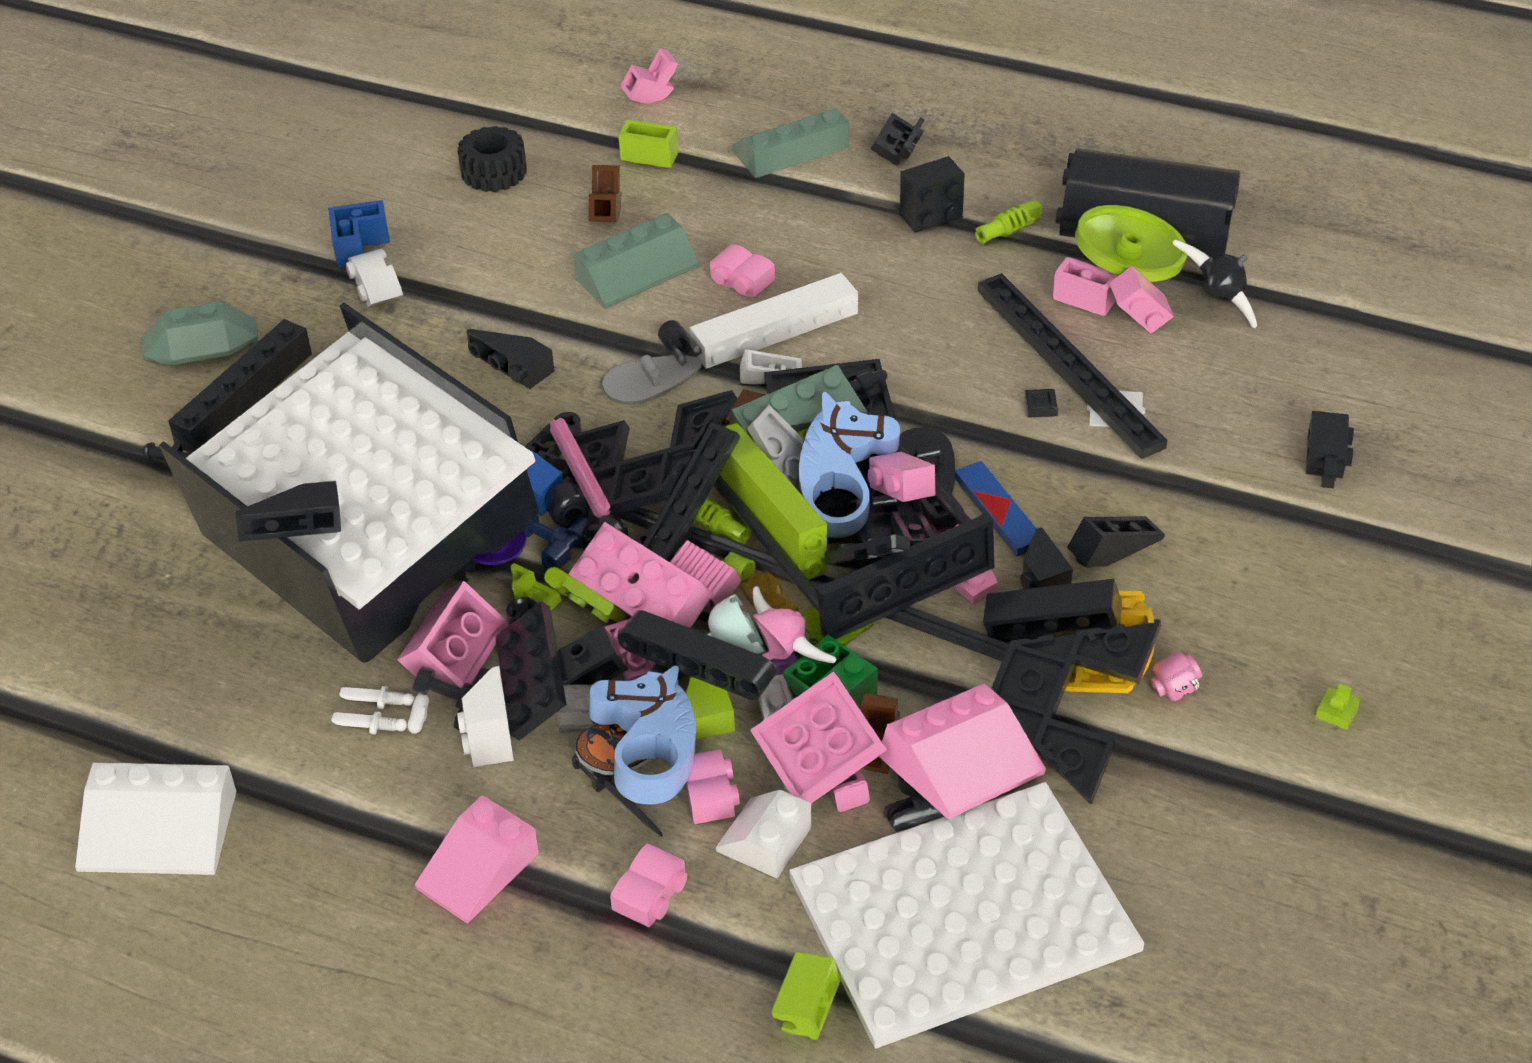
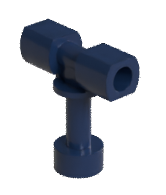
(560, 540)

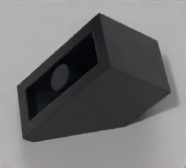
(1044, 564)

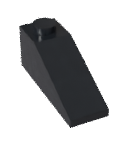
(294, 512)
(1110, 539)

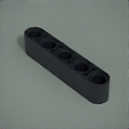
(697, 654)

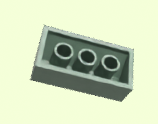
(793, 143)
(634, 260)

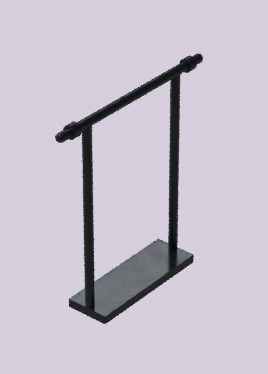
(894, 580)

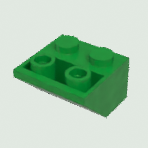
(852, 670)

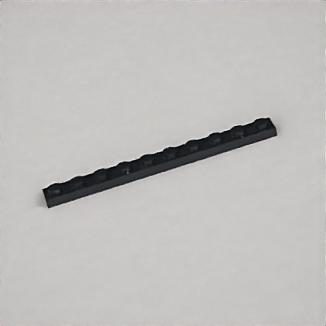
(1073, 366)

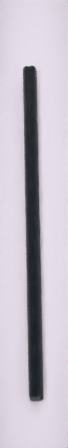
(765, 562)

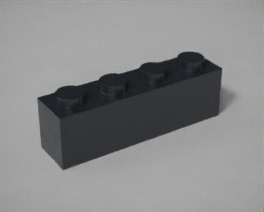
(1052, 610)

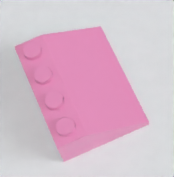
(962, 751)

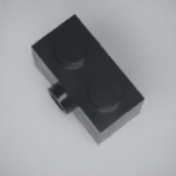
(591, 659)

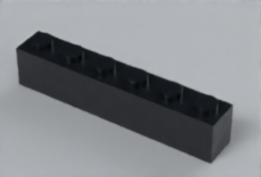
(241, 385)

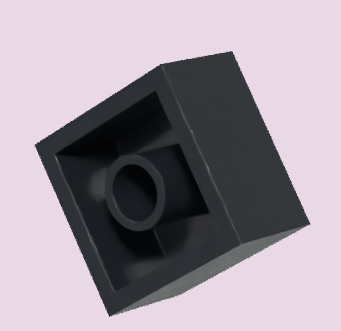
(931, 194)

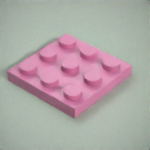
(818, 739)

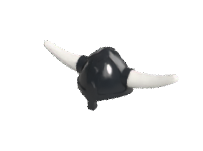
(1222, 277)

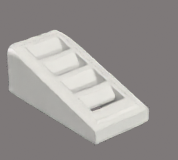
(756, 363)

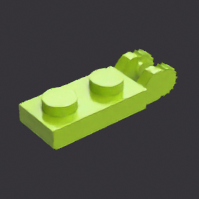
(583, 595)

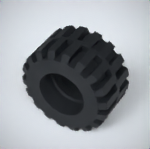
(492, 158)

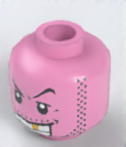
(1175, 676)

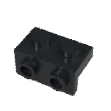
(897, 138)

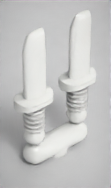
(383, 696)

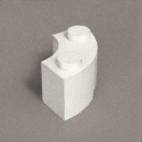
(374, 279)

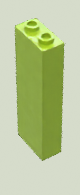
(777, 505)

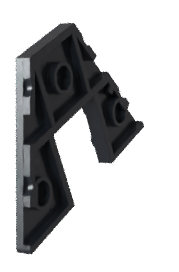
(652, 475)
(1035, 679)

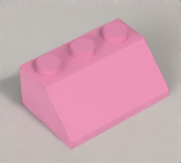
(455, 636)

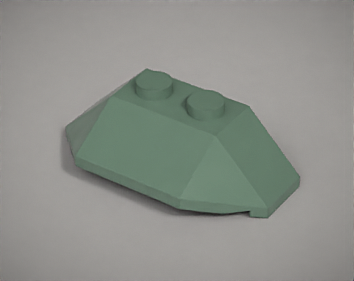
(198, 334)

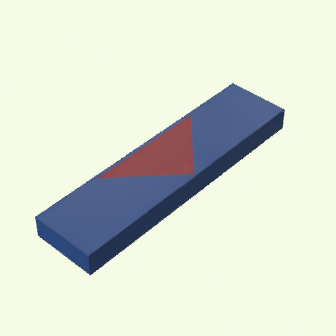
(998, 505)

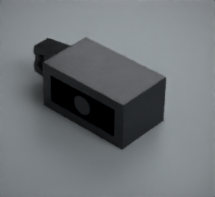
(1328, 446)

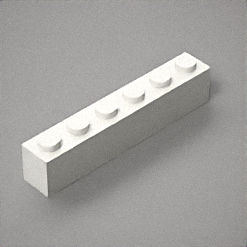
(775, 319)

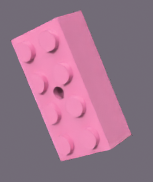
(639, 578)

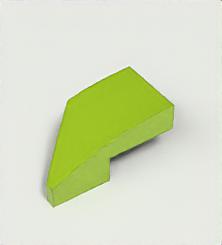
(525, 585)

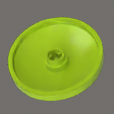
(1128, 237)

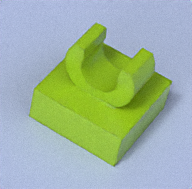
(1338, 706)

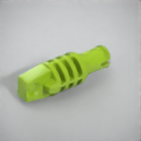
(1010, 221)
(720, 521)

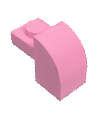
(652, 83)

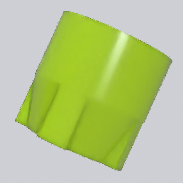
(742, 565)

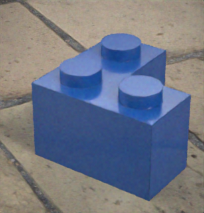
(357, 227)

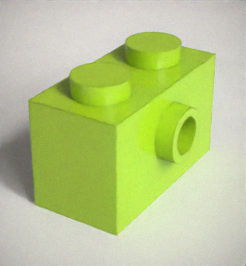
(648, 143)

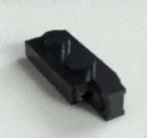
(910, 523)

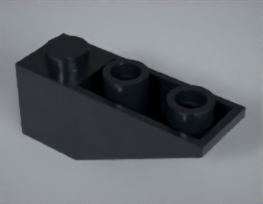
(514, 355)

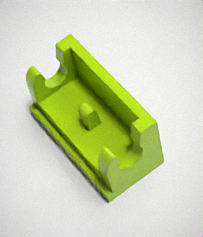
(807, 994)

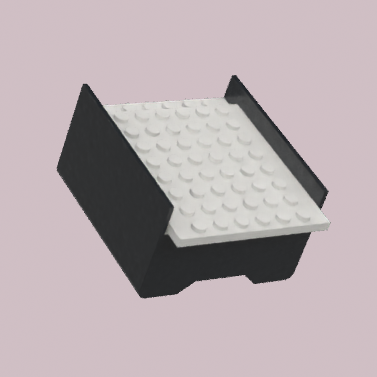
(418, 474)

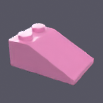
(478, 859)

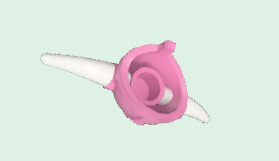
(784, 632)

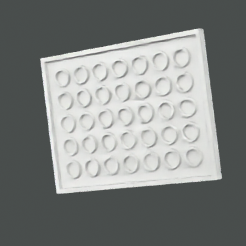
(963, 913)

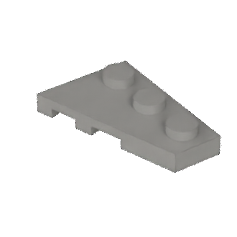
(778, 442)

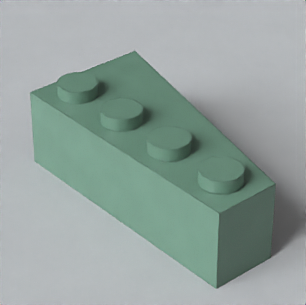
(800, 401)

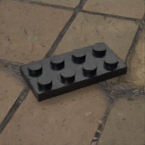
(530, 671)

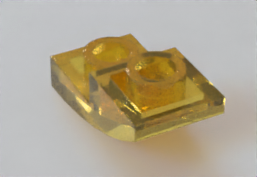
(770, 589)

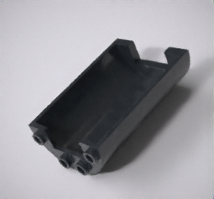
(1185, 195)

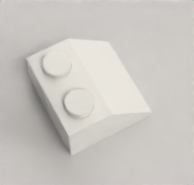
(486, 722)
(768, 832)

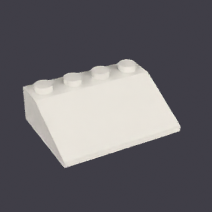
(154, 818)

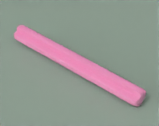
(580, 468)

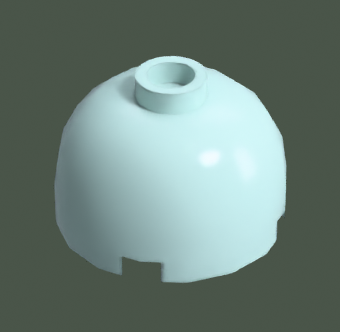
(734, 626)

